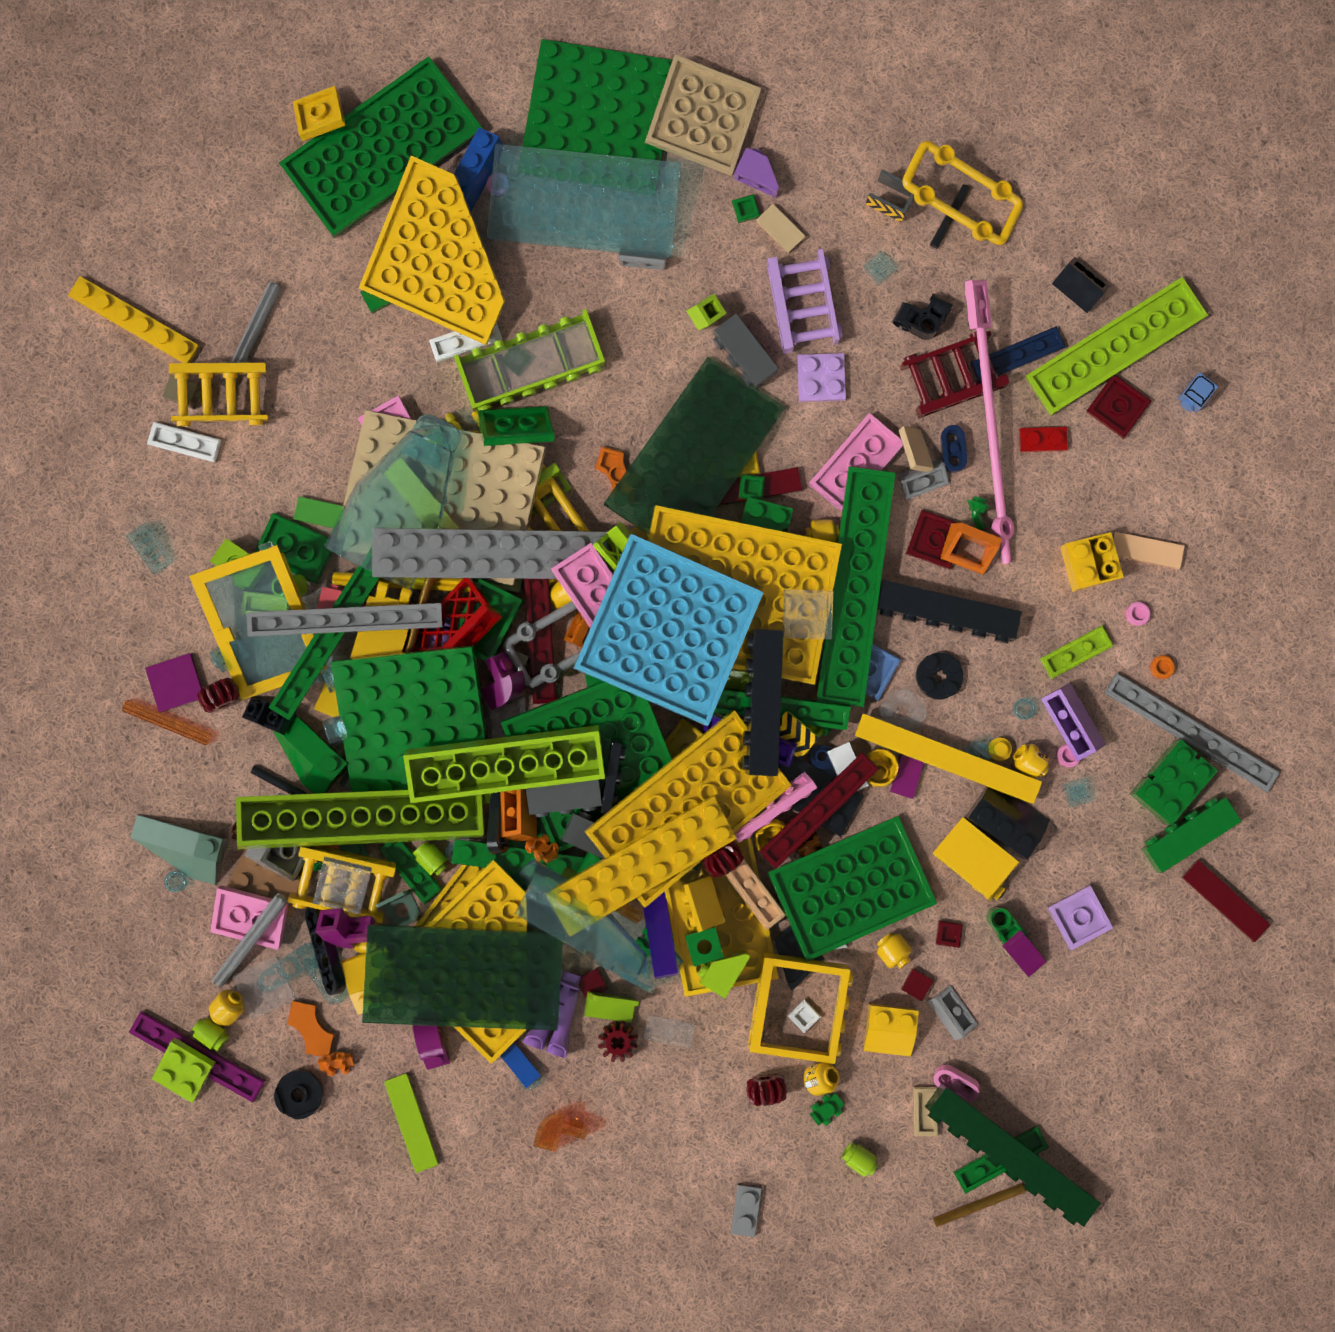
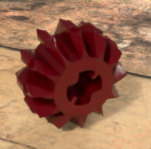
(218, 695)
(723, 860)
(618, 1050)
(766, 1090)

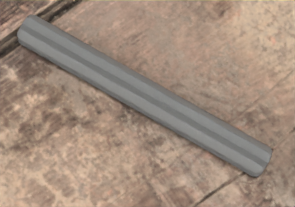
(255, 325)
(249, 940)

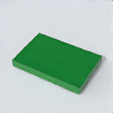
(515, 426)
(301, 546)

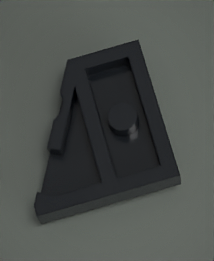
(788, 945)

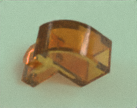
(553, 1126)

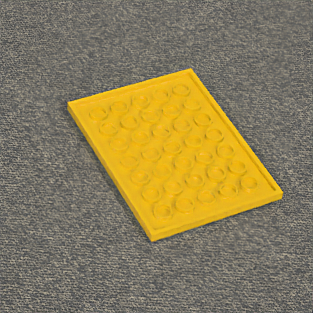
(759, 559)

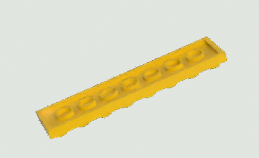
(650, 859)

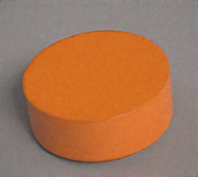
(1162, 667)

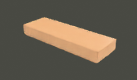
(1148, 550)
(755, 895)

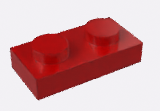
(1043, 439)

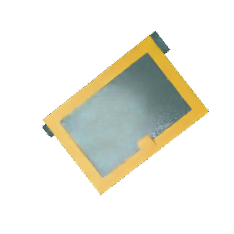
(252, 584)

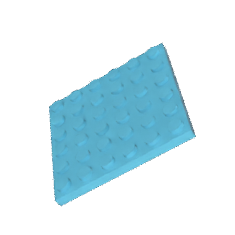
(668, 630)

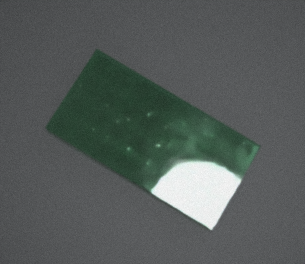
(696, 448)
(462, 977)

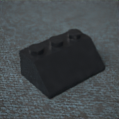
(1008, 821)

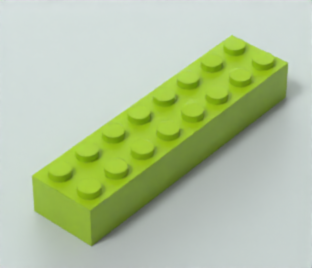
(504, 764)

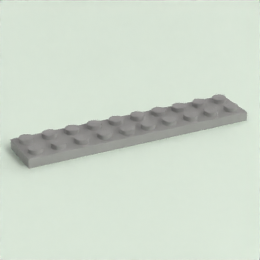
(475, 552)

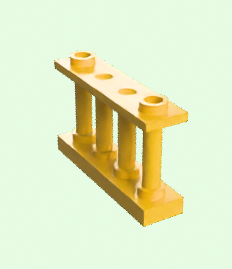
(206, 373)
(312, 854)

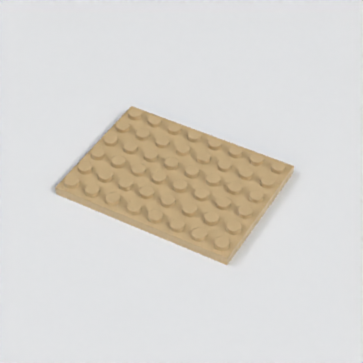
(487, 483)

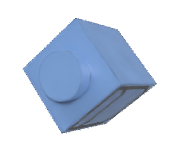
(1197, 393)

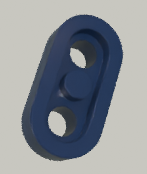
(953, 449)
(826, 765)

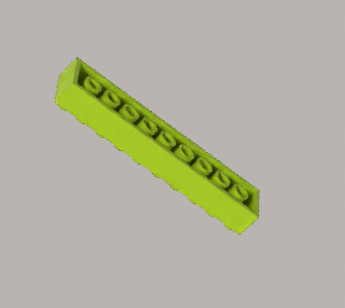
(353, 819)

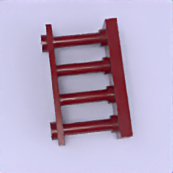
(949, 396)

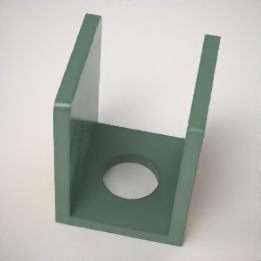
(390, 904)

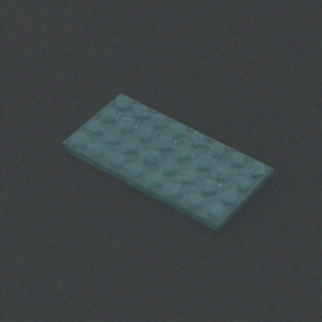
(583, 200)

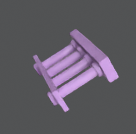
(786, 316)

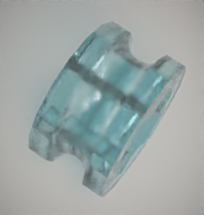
(1022, 716)
(170, 886)

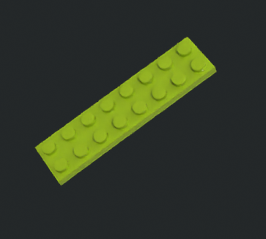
(1116, 346)

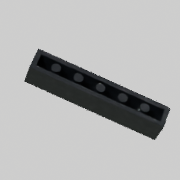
(949, 611)
(763, 702)

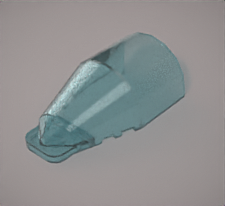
(398, 492)
(577, 927)

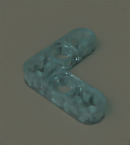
(310, 967)

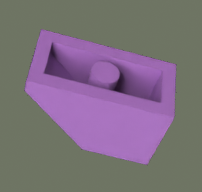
(756, 172)

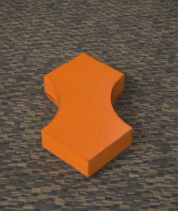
(611, 464)
(305, 1020)

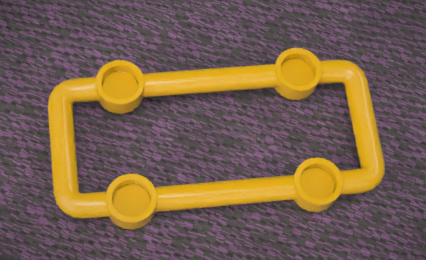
(925, 195)

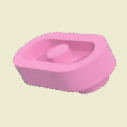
(957, 1081)

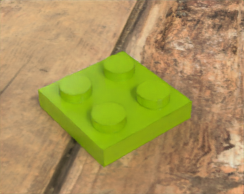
(183, 1070)

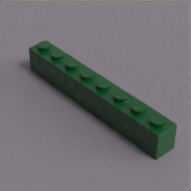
(1012, 1155)

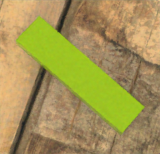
(411, 1122)

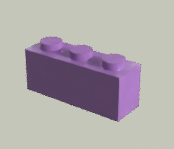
(1073, 722)

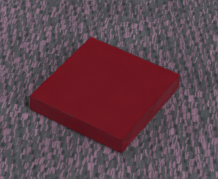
(1118, 406)
(929, 539)

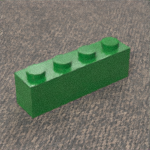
(1191, 834)

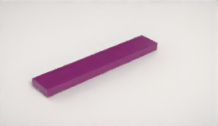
(224, 1071)

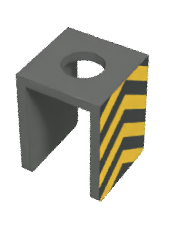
(886, 207)

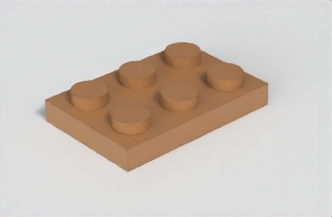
(258, 880)

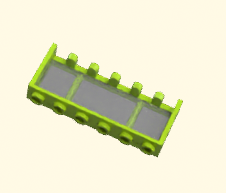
(533, 363)

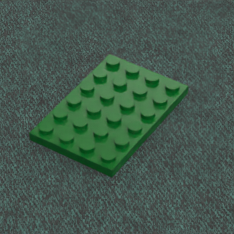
(852, 888)

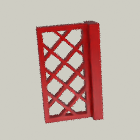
(475, 624)

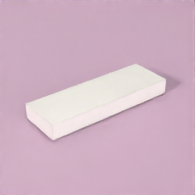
(455, 343)
(184, 442)

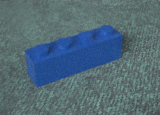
(477, 165)

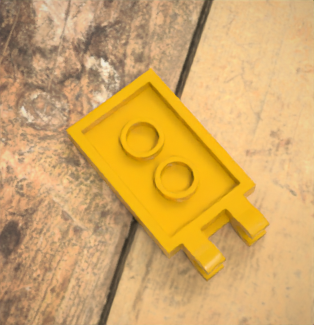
(387, 641)

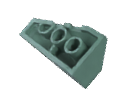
(187, 849)

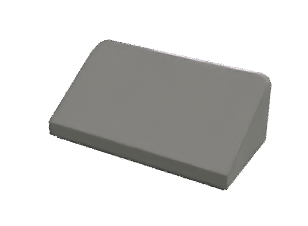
(642, 261)
(919, 482)
(952, 1013)

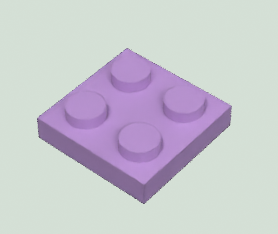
(821, 377)
(1080, 917)

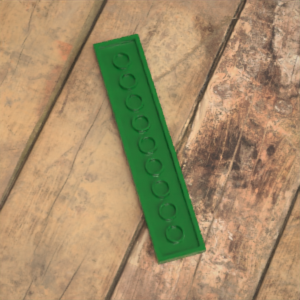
(856, 586)

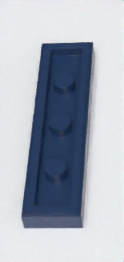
(1023, 352)

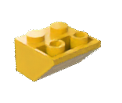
(1091, 561)
(703, 903)

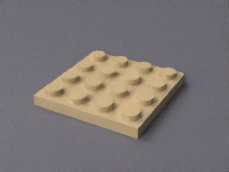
(702, 115)

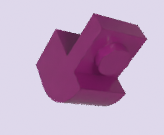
(507, 684)
(341, 930)
(431, 1045)

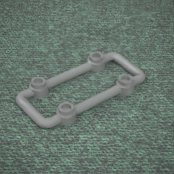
(527, 632)

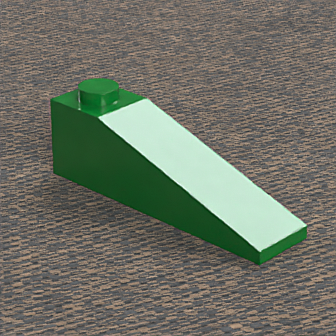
(311, 756)

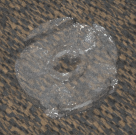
(903, 698)

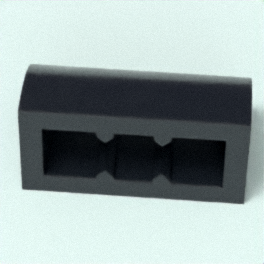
(1081, 284)

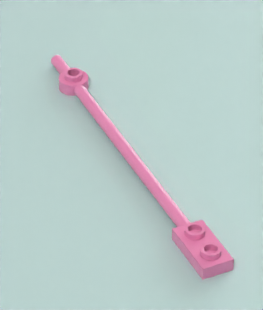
(980, 319)

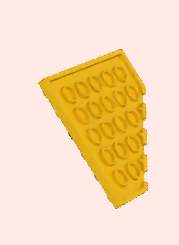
(434, 256)
(486, 904)

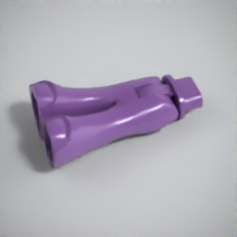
(567, 1004)

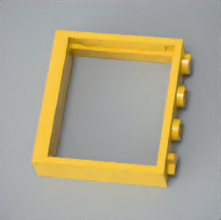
(842, 1003)

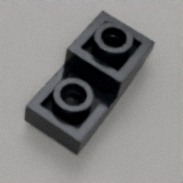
(259, 713)

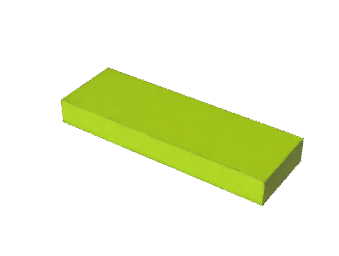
(1076, 652)

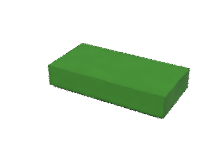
(317, 512)

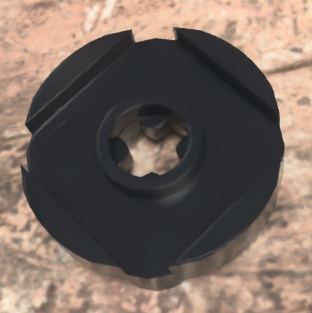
(929, 684)
(293, 1106)

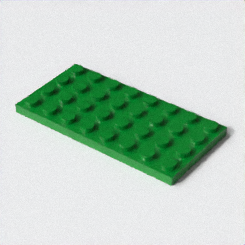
(363, 162)

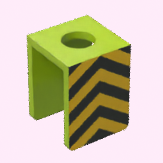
(799, 733)

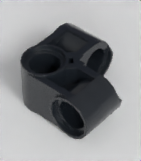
(912, 318)

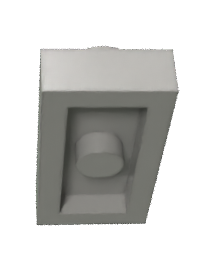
(746, 1210)

